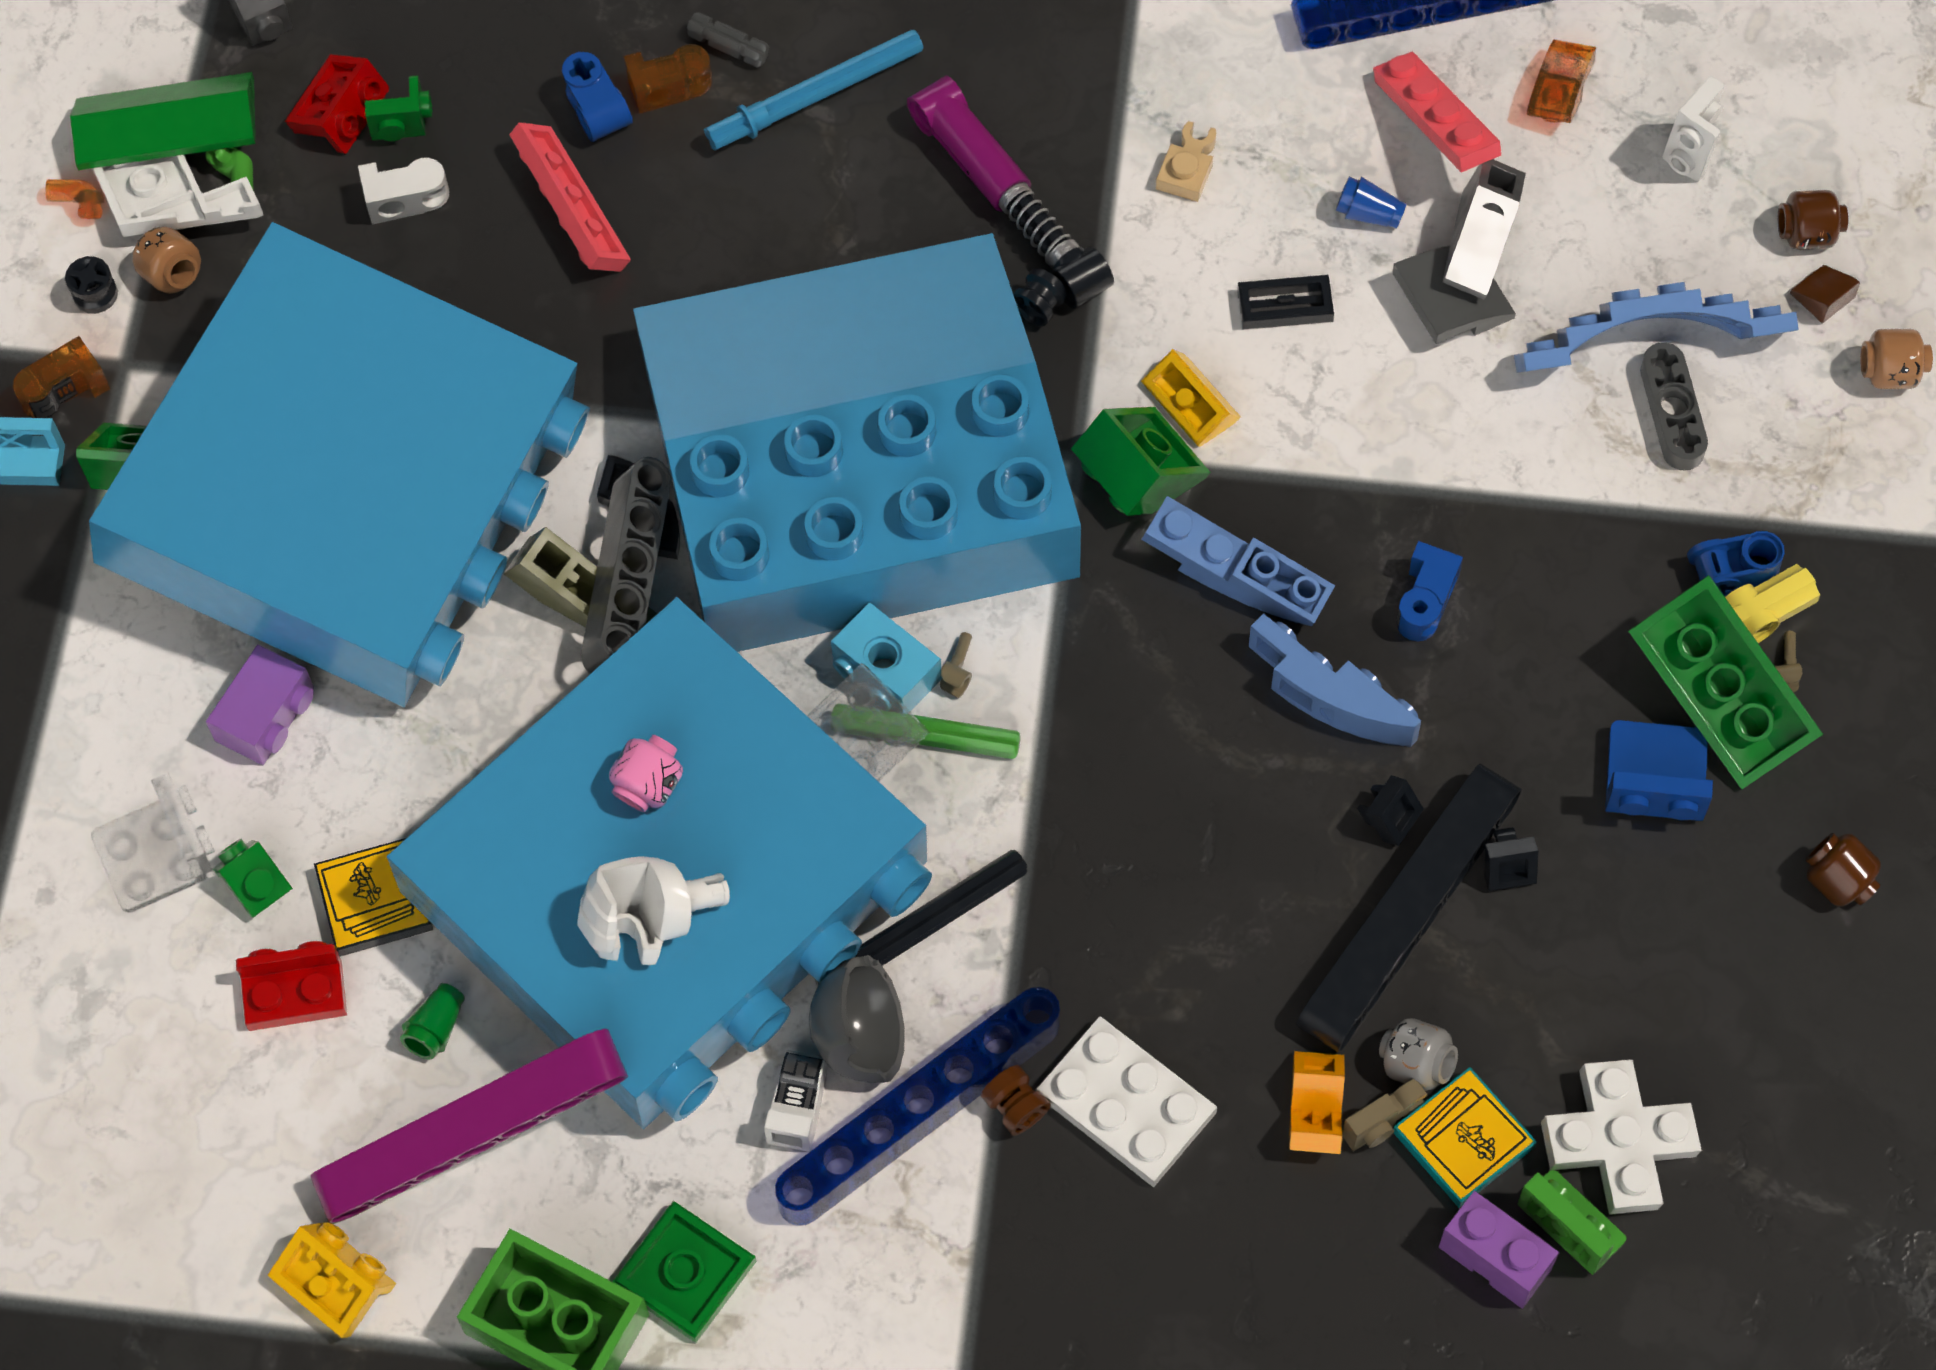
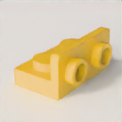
(330, 1276)

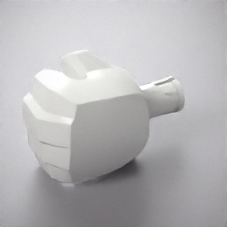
(645, 901)

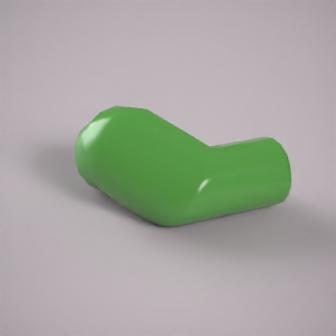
(231, 163)

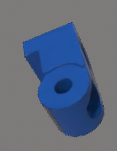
(1425, 604)

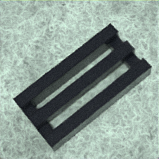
(1285, 309)

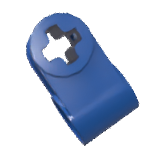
(594, 97)
(1730, 560)

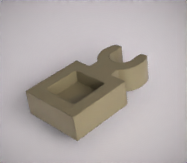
(1375, 1121)

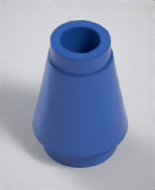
(1369, 203)

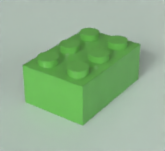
(551, 1310)

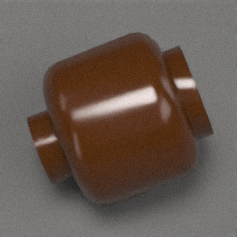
(1843, 870)

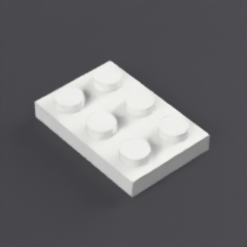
(1127, 1101)

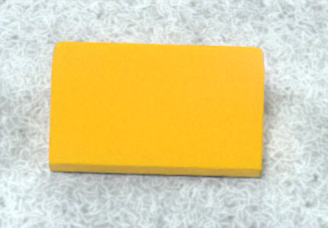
(1190, 398)

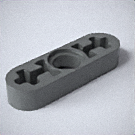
(1666, 424)

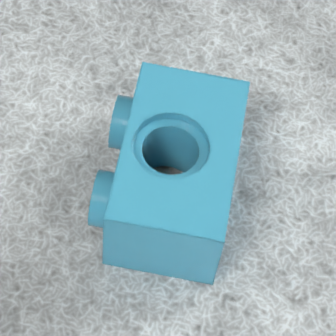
(877, 637)

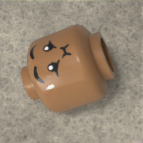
(166, 259)
(1895, 358)

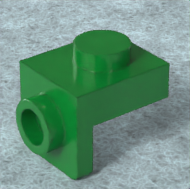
(399, 117)
(251, 876)

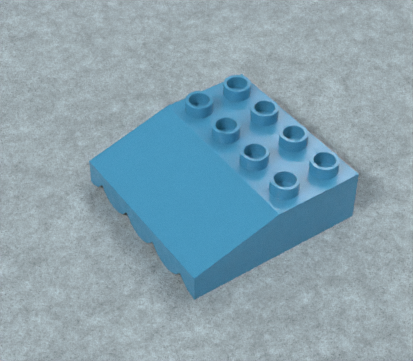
(858, 443)

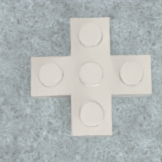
(1620, 1136)

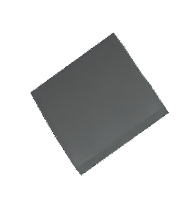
(1443, 307)

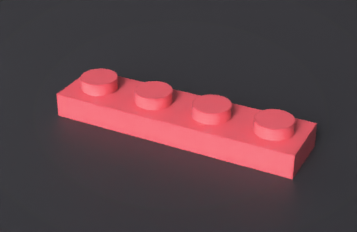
(1437, 111)
(569, 197)

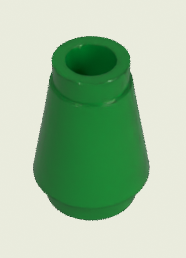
(432, 1022)

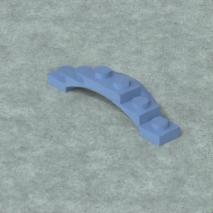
(1671, 302)

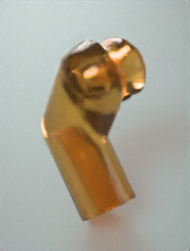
(76, 191)

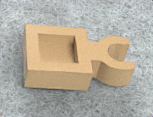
(1187, 167)

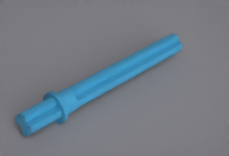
(764, 113)

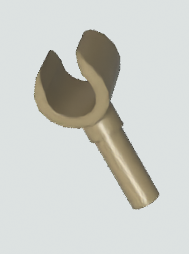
(1791, 670)
(954, 678)

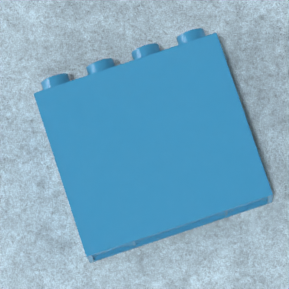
(340, 466)
(759, 799)

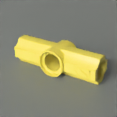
(1774, 600)

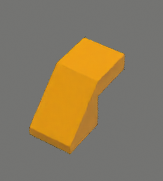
(1316, 1102)

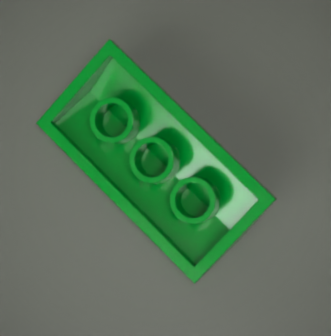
(163, 121)
(1725, 682)

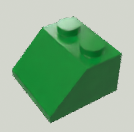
(1138, 459)

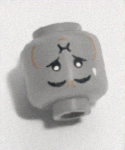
(1418, 1053)

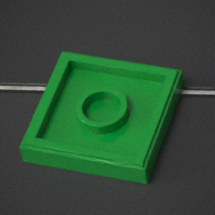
(685, 1271)

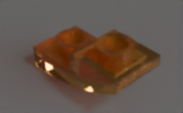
(1561, 81)

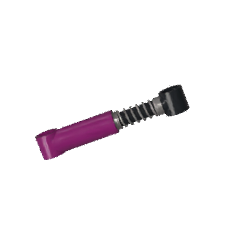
(944, 113)

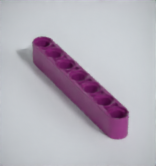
(469, 1126)

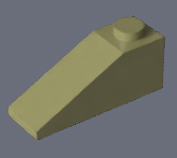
(557, 575)

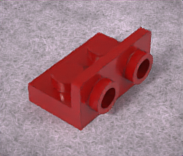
(336, 101)
(292, 985)

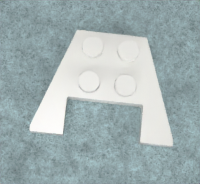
(167, 195)

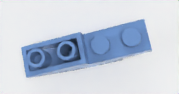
(1237, 569)
(1344, 699)

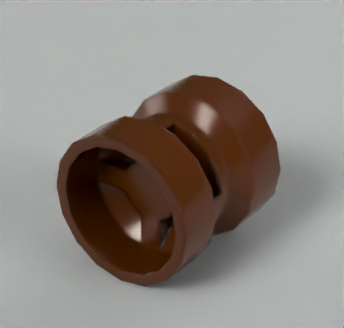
(1015, 1100)

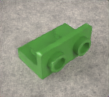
(1571, 1220)

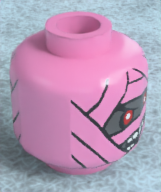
(645, 773)

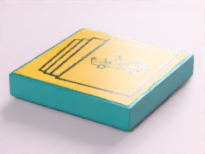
(1464, 1137)

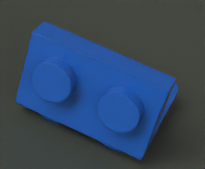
(1657, 771)

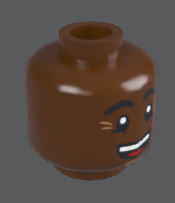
(1812, 219)

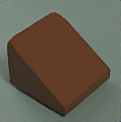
(1826, 292)

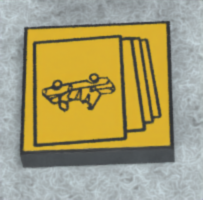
(365, 901)

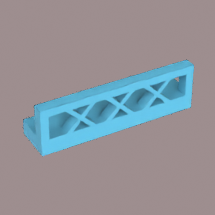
(27, 457)

